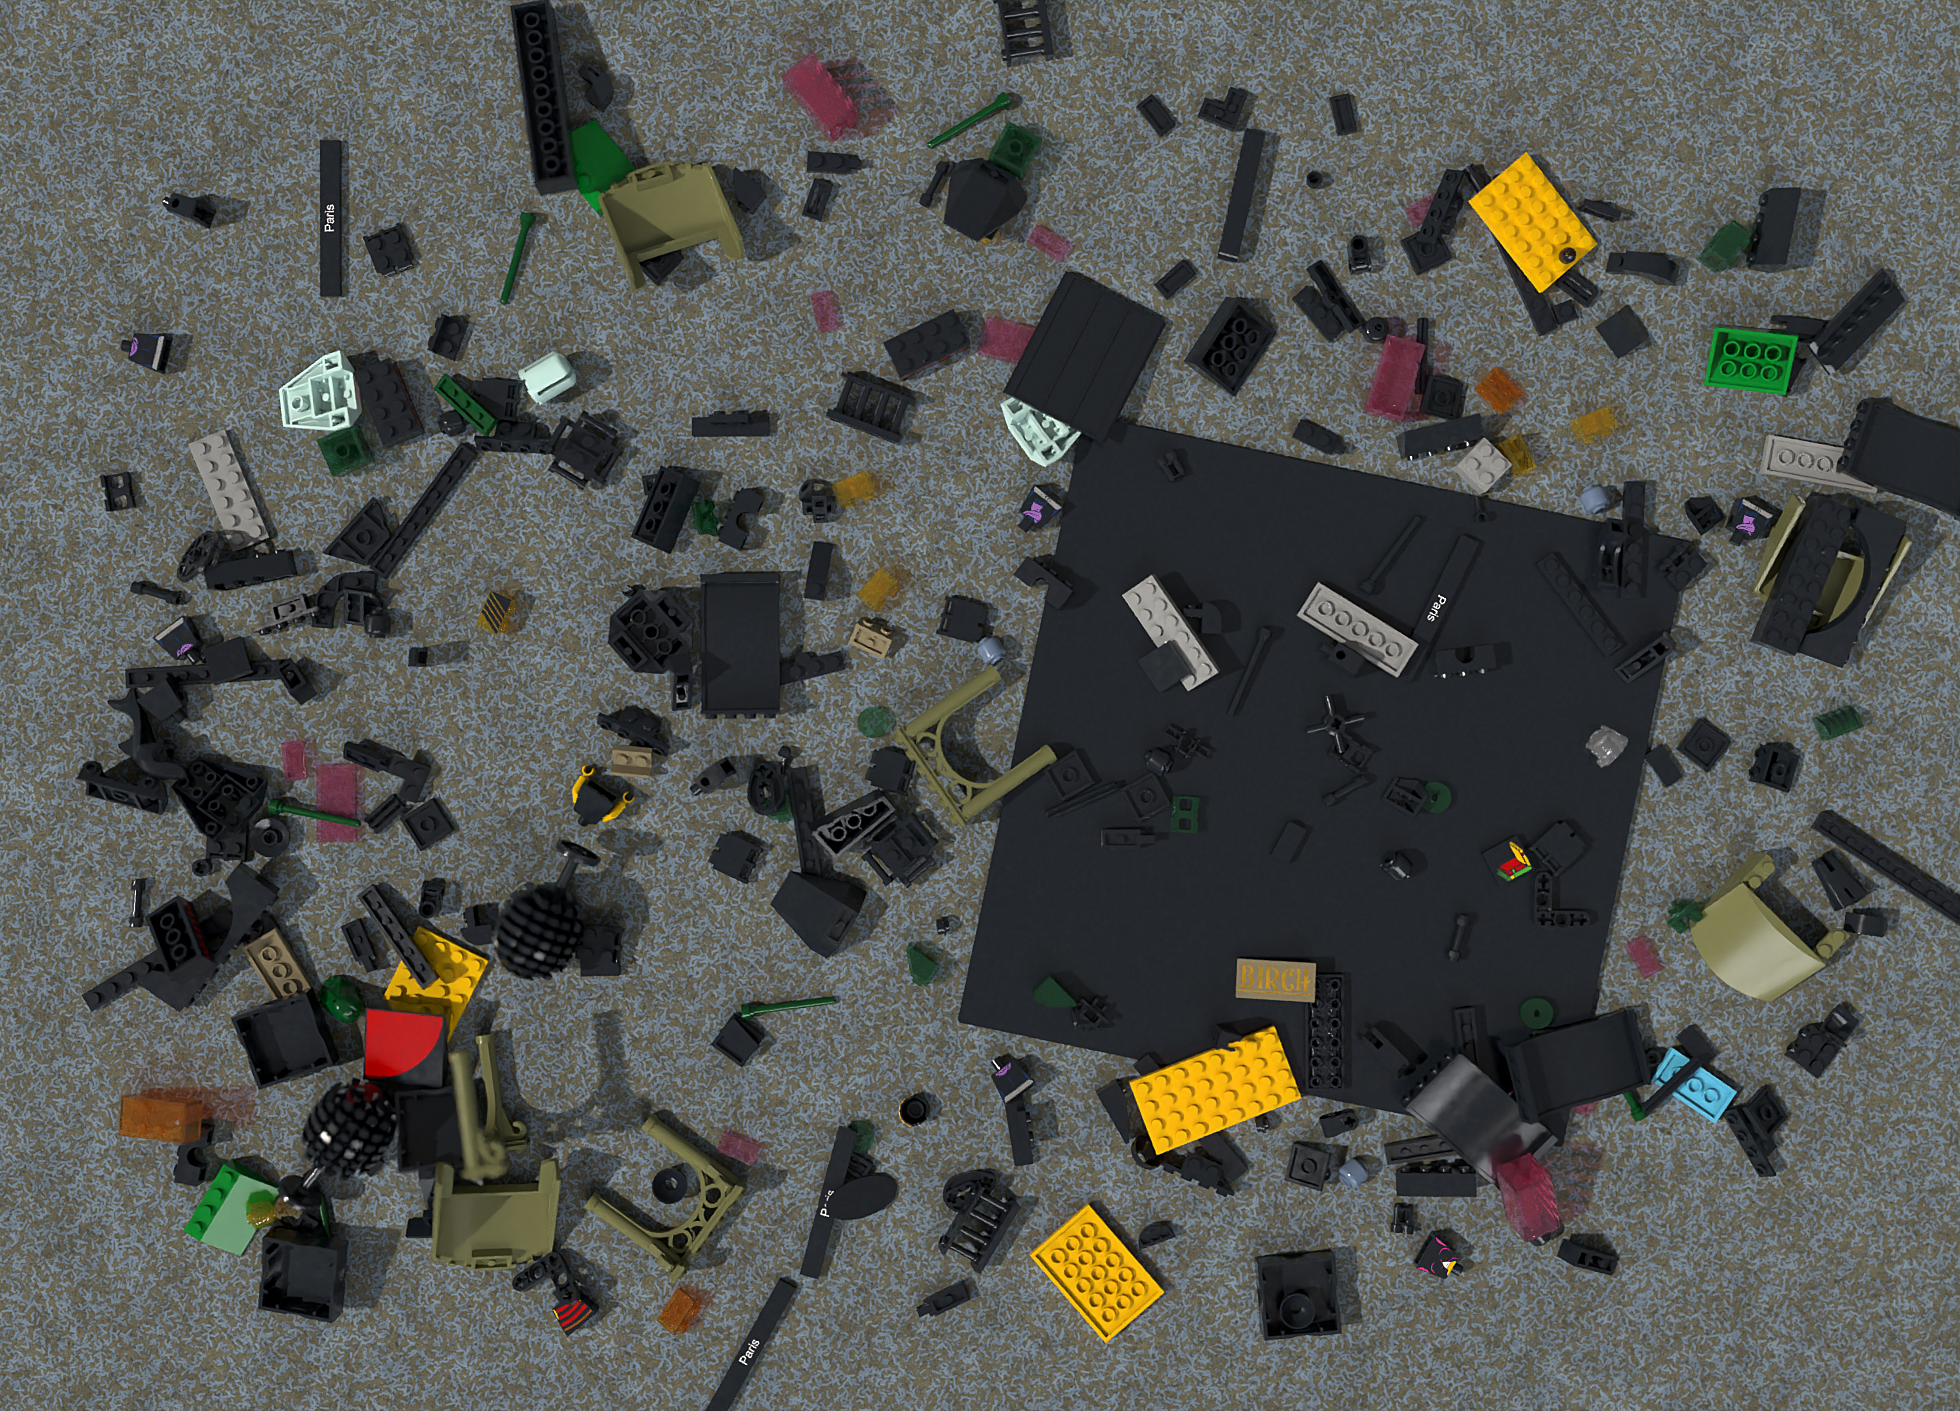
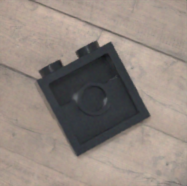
(1773, 768)
(1811, 1050)

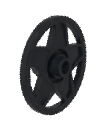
(197, 556)

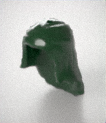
(342, 999)

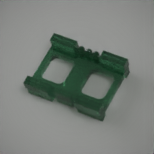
(1178, 814)

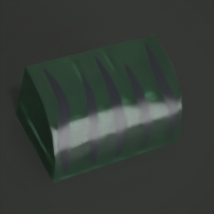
(1837, 722)

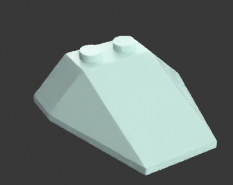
(322, 396)
(1038, 434)

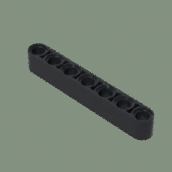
(1241, 195)

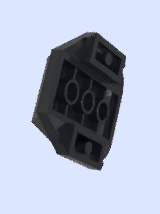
(630, 628)

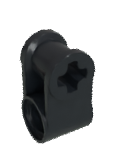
(1358, 257)
(431, 897)
(1336, 1122)

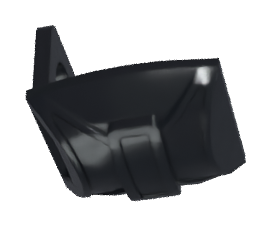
(1838, 1025)

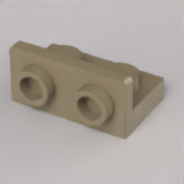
(872, 637)
(632, 761)

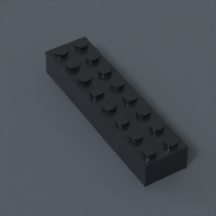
(1802, 575)

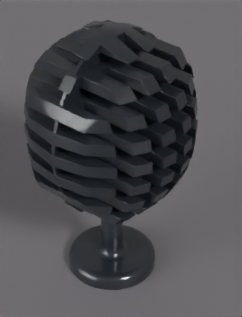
(543, 922)
(342, 1135)

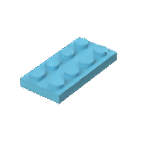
(1700, 1091)

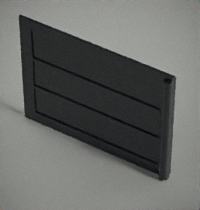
(1084, 357)

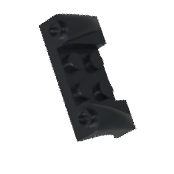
(146, 796)

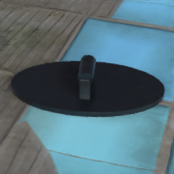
(861, 1197)

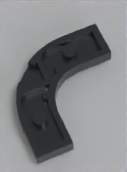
(334, 589)

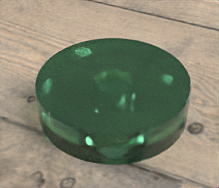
(873, 731)
(1442, 801)
(1527, 1013)
(867, 1133)

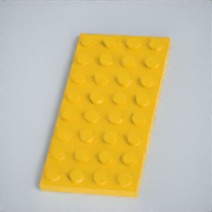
(1215, 1090)

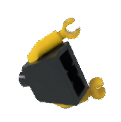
(595, 801)

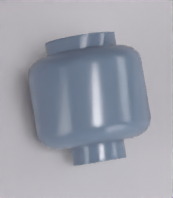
(1594, 499)
(991, 651)
(1353, 1173)

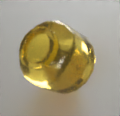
(261, 1214)

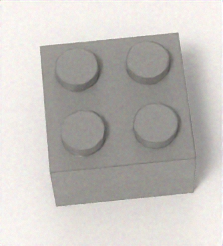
(1482, 466)

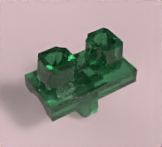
(705, 520)
(1677, 921)

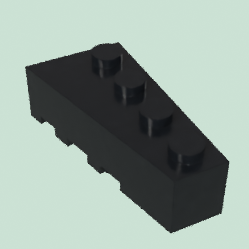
(250, 571)
(851, 822)
(1436, 1181)

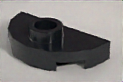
(1154, 1234)

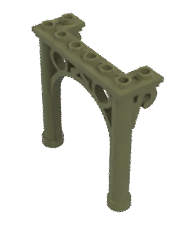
(994, 789)
(485, 1150)
(647, 1238)

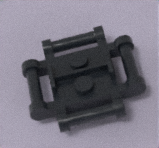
(582, 450)
(900, 849)

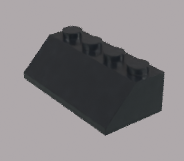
(1773, 229)
(1439, 436)
(666, 511)

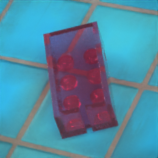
(1393, 379)

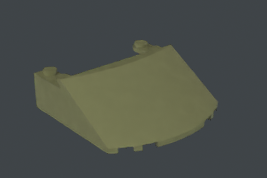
(666, 211)
(1843, 578)
(1749, 943)
(494, 1223)

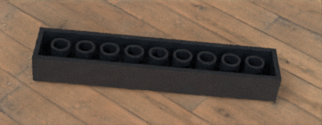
(544, 97)

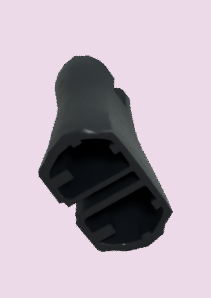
(1837, 881)

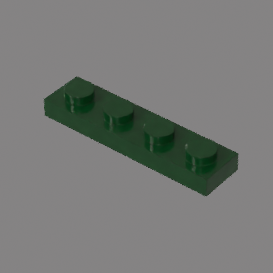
(466, 405)

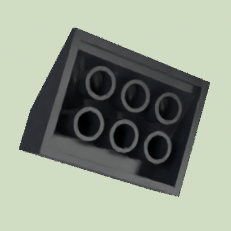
(1230, 345)

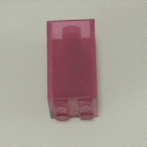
(820, 97)
(1528, 1197)

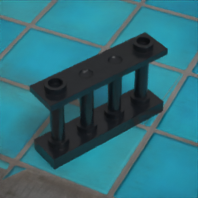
(1042, 29)
(874, 427)
(988, 1242)

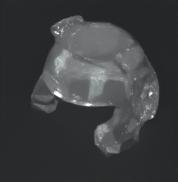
(1606, 745)

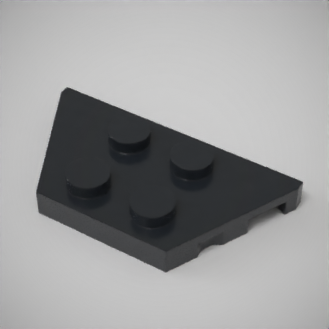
(362, 536)

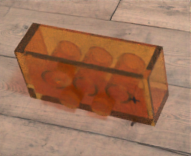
(160, 1118)

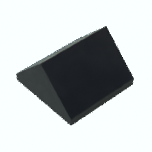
(1622, 331)

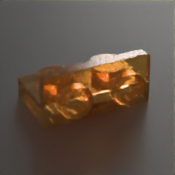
(1498, 391)
(679, 1312)

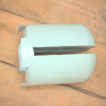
(548, 376)

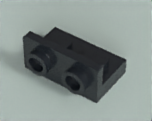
(447, 337)

